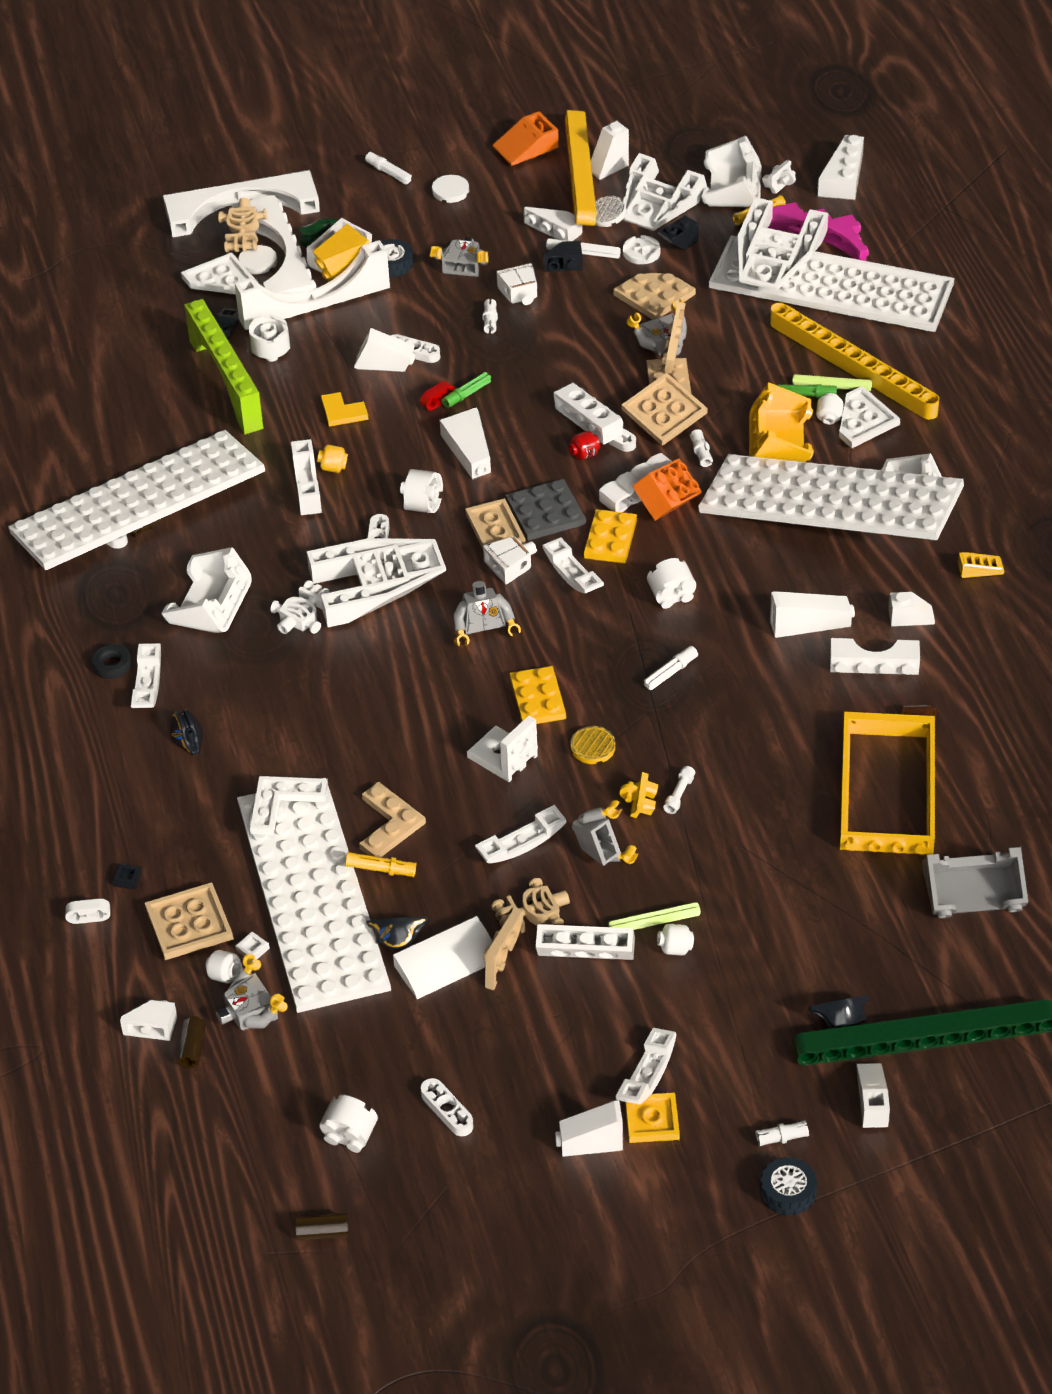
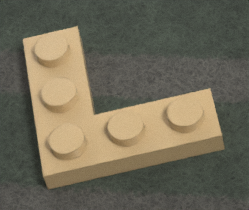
(401, 824)

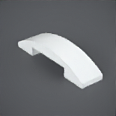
(569, 568)
(147, 676)
(524, 839)
(650, 1068)

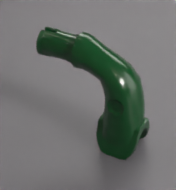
(315, 230)

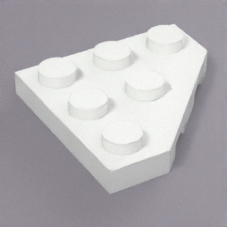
(217, 274)
(864, 418)

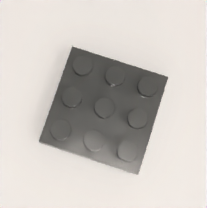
(545, 509)

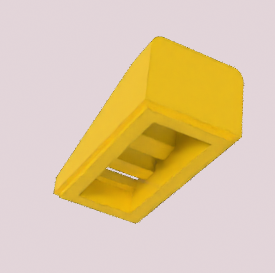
(974, 565)

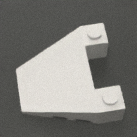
(656, 203)

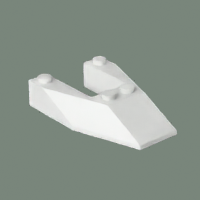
(773, 256)
(383, 567)

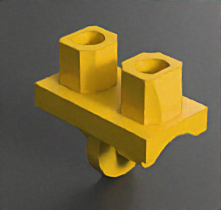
(637, 793)

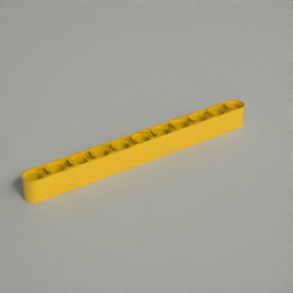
(580, 168)
(854, 361)

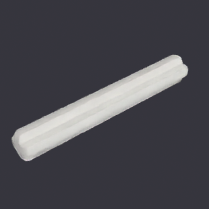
(590, 249)

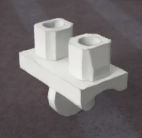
(780, 176)

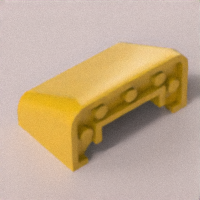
(778, 425)

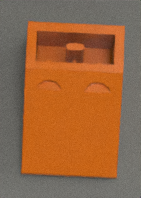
(527, 139)
(667, 489)

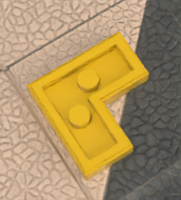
(339, 414)

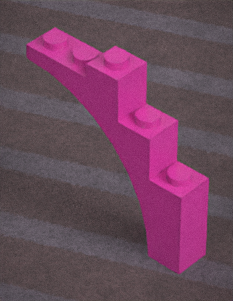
(841, 231)

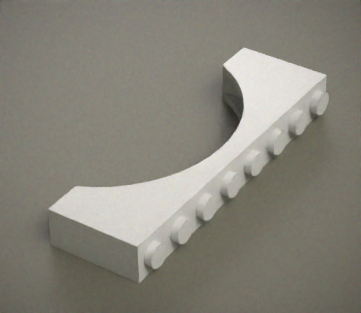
(190, 207)
(292, 275)
(363, 276)

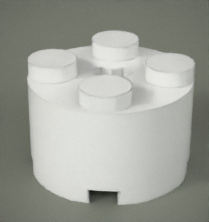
(269, 337)
(422, 491)
(671, 582)
(348, 1123)

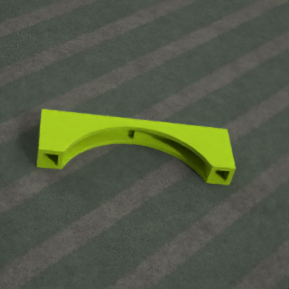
(207, 334)

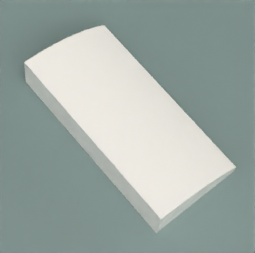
(443, 957)

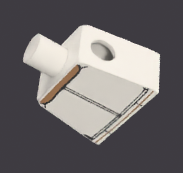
(518, 284)
(509, 557)

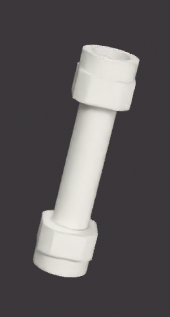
(673, 802)

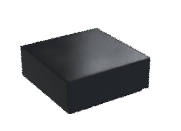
(127, 876)

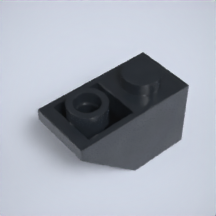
(681, 232)
(564, 257)

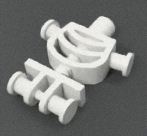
(301, 610)

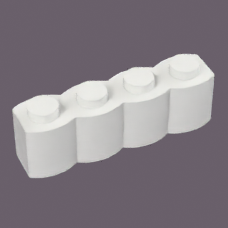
(620, 494)

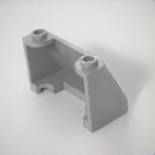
(976, 883)

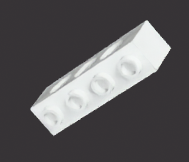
(588, 413)
(585, 942)

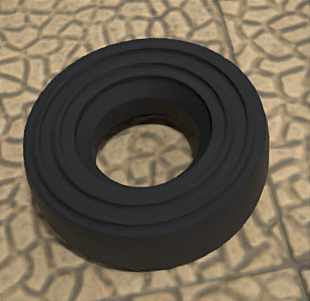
(111, 671)

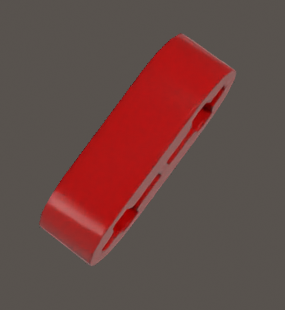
(432, 398)

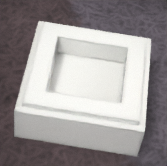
(252, 945)

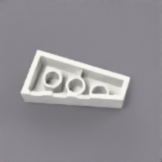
(843, 170)

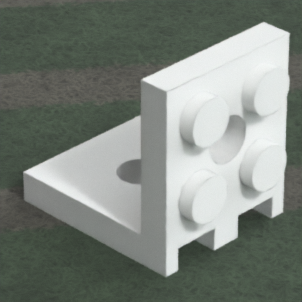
(515, 749)

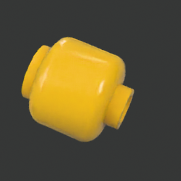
(332, 458)

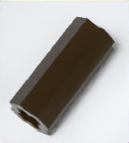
(191, 1042)
(322, 1226)

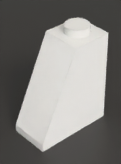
(611, 151)
(384, 353)
(591, 1131)

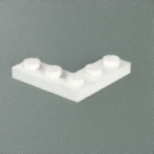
(273, 789)

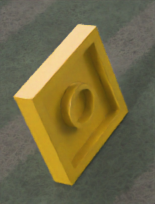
(653, 1119)

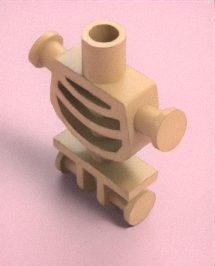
(242, 223)
(539, 912)

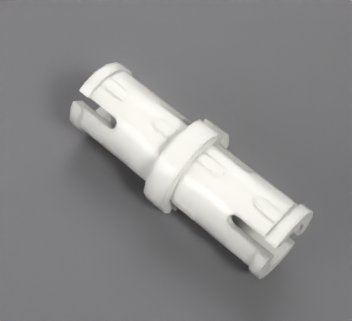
(490, 316)
(701, 448)
(782, 1133)

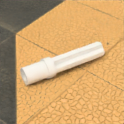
(382, 164)
(678, 662)

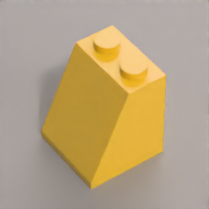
(339, 251)

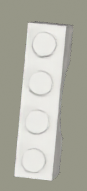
(306, 477)
(850, 658)

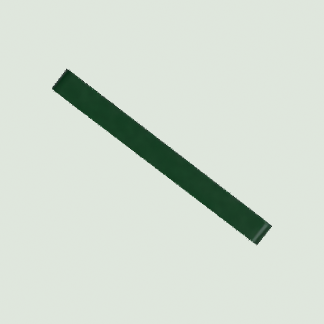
(923, 1032)

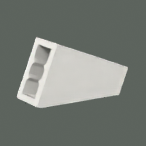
(467, 441)
(808, 613)

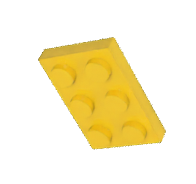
(610, 536)
(538, 694)

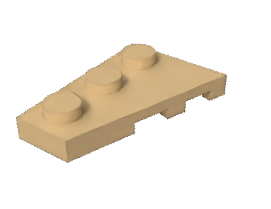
(672, 343)
(502, 943)

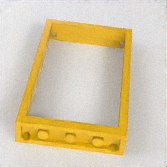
(889, 726)

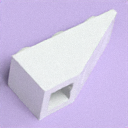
(553, 223)
(873, 1095)

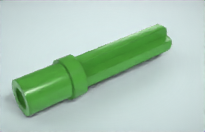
(811, 390)
(459, 394)

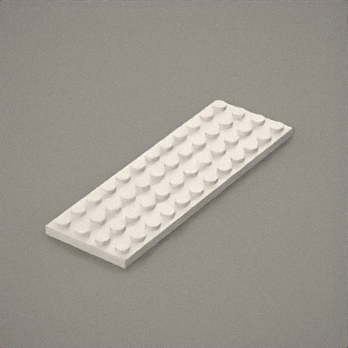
(848, 288)
(832, 496)
(135, 499)
(315, 905)

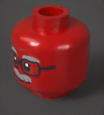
(584, 445)

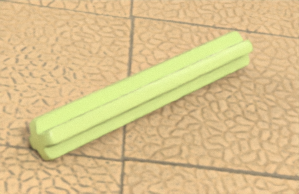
(841, 383)
(657, 917)

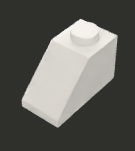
(909, 609)
(150, 1020)

